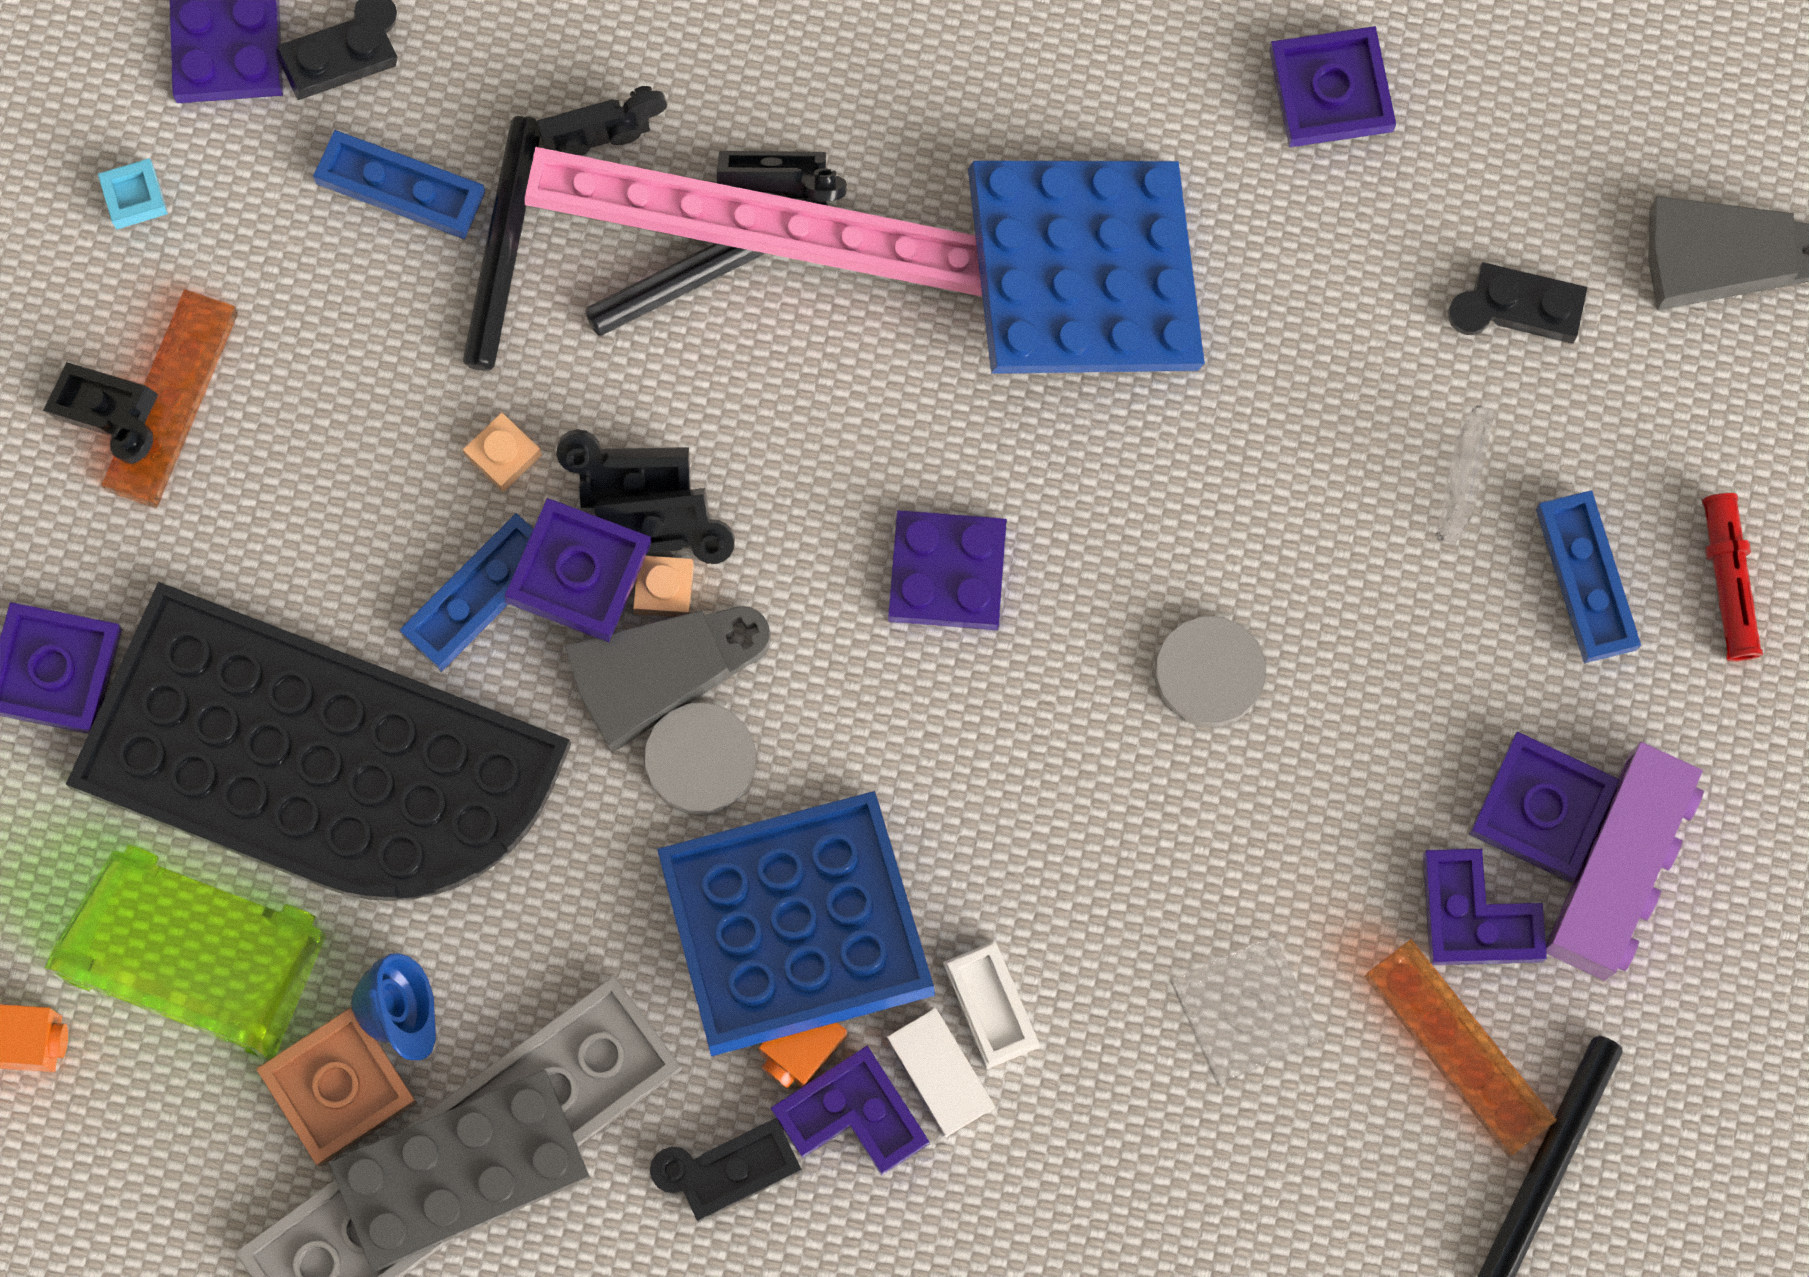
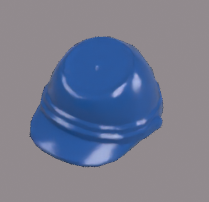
(397, 1006)

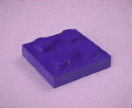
(225, 49)
(1332, 86)
(577, 570)
(947, 570)
(55, 666)
(1544, 807)

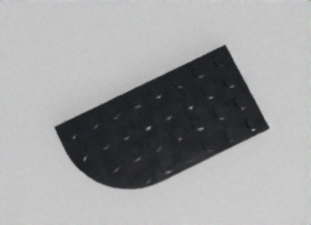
(311, 756)

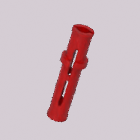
(1732, 576)

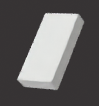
(991, 1004)
(940, 1072)

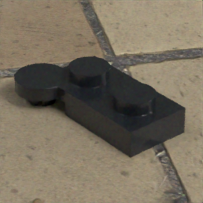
(341, 51)
(602, 123)
(781, 171)
(1519, 303)
(107, 407)
(621, 470)
(672, 522)
(727, 1171)

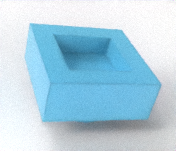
(132, 193)

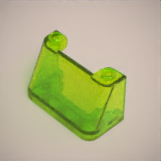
(188, 952)

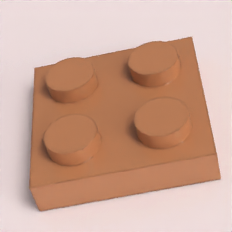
(336, 1087)

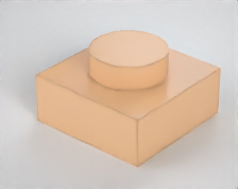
(502, 452)
(664, 587)

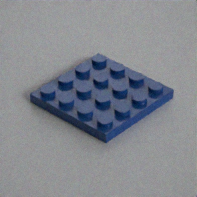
(1085, 266)
(795, 923)

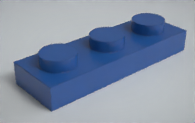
(399, 184)
(1588, 576)
(469, 597)

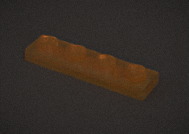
(180, 380)
(1460, 1048)

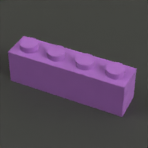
(1624, 863)

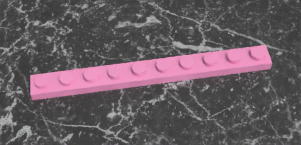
(753, 221)

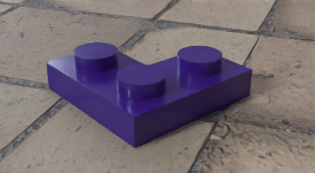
(1468, 929)
(854, 1097)

